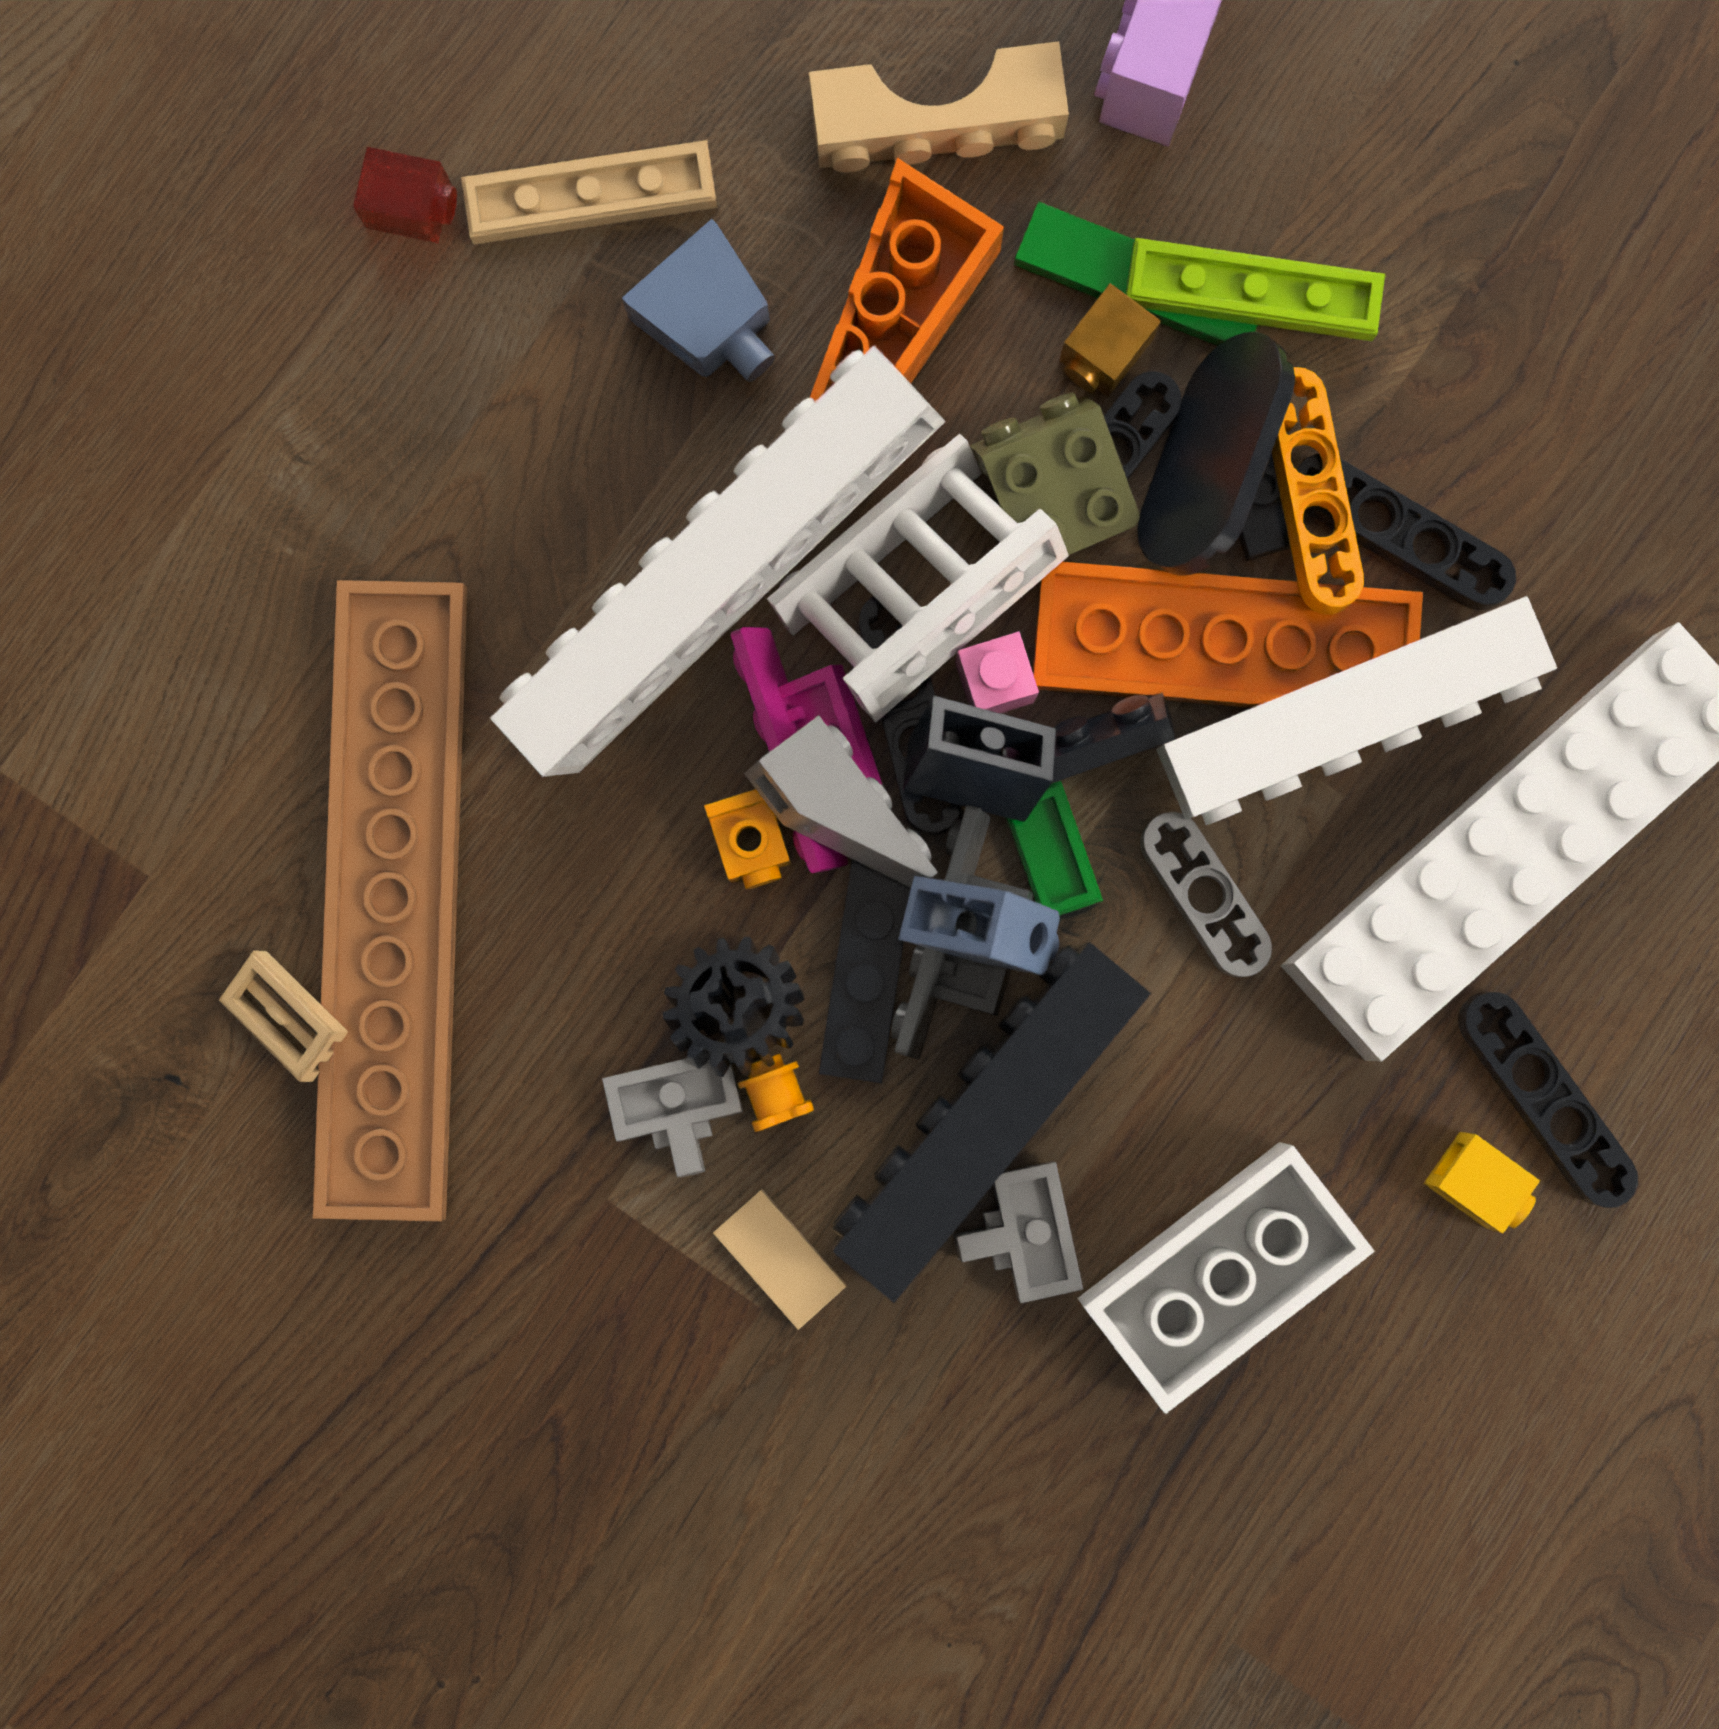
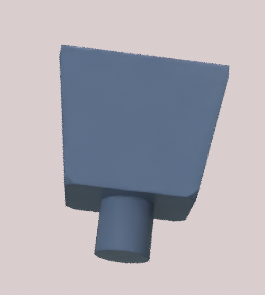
(704, 307)
(1009, 928)

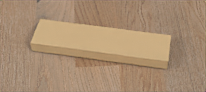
(589, 192)

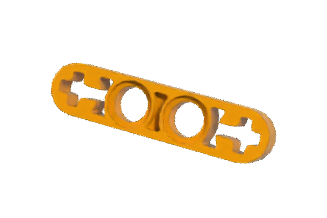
(1322, 490)

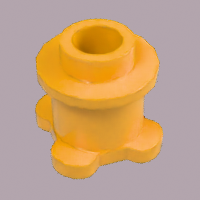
(774, 1093)

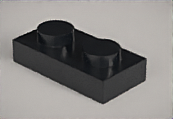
(1128, 729)

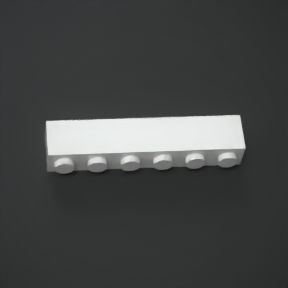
(1356, 709)

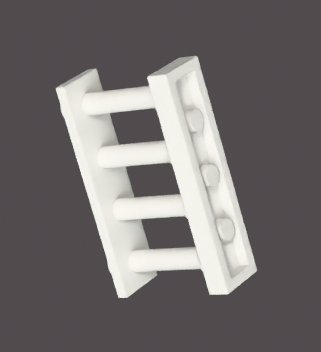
(955, 616)

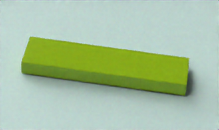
(1255, 289)

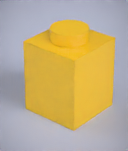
(1483, 1183)

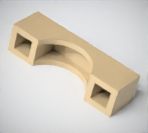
(866, 122)

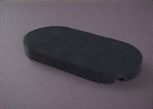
(1216, 453)

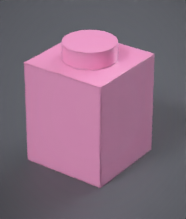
(997, 674)

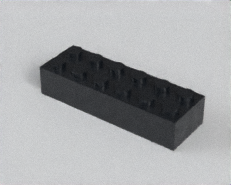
(988, 1119)

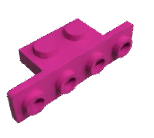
(789, 706)

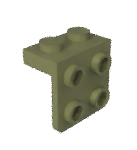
(1062, 467)

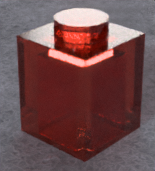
(404, 195)

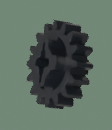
(759, 1014)

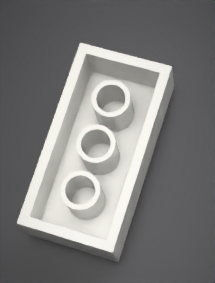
(1225, 1275)

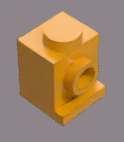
(732, 816)

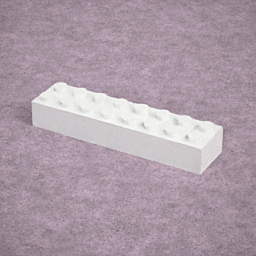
(717, 565)
(1516, 846)

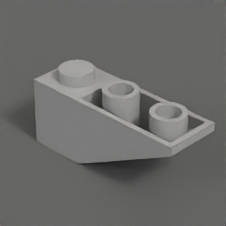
(828, 799)

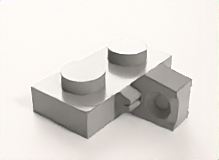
(673, 1106)
(1027, 1234)

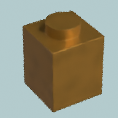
(1108, 342)

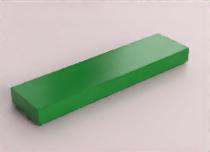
(1092, 258)

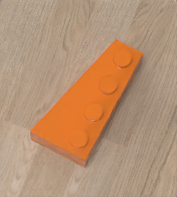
(913, 276)

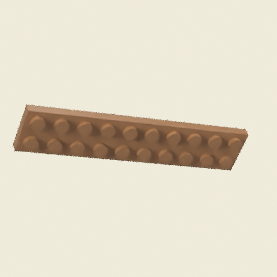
(391, 900)

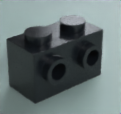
(980, 759)

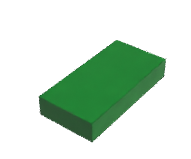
(1055, 854)

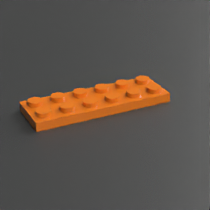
(1204, 634)

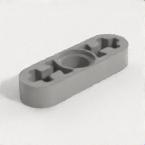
(1232, 897)

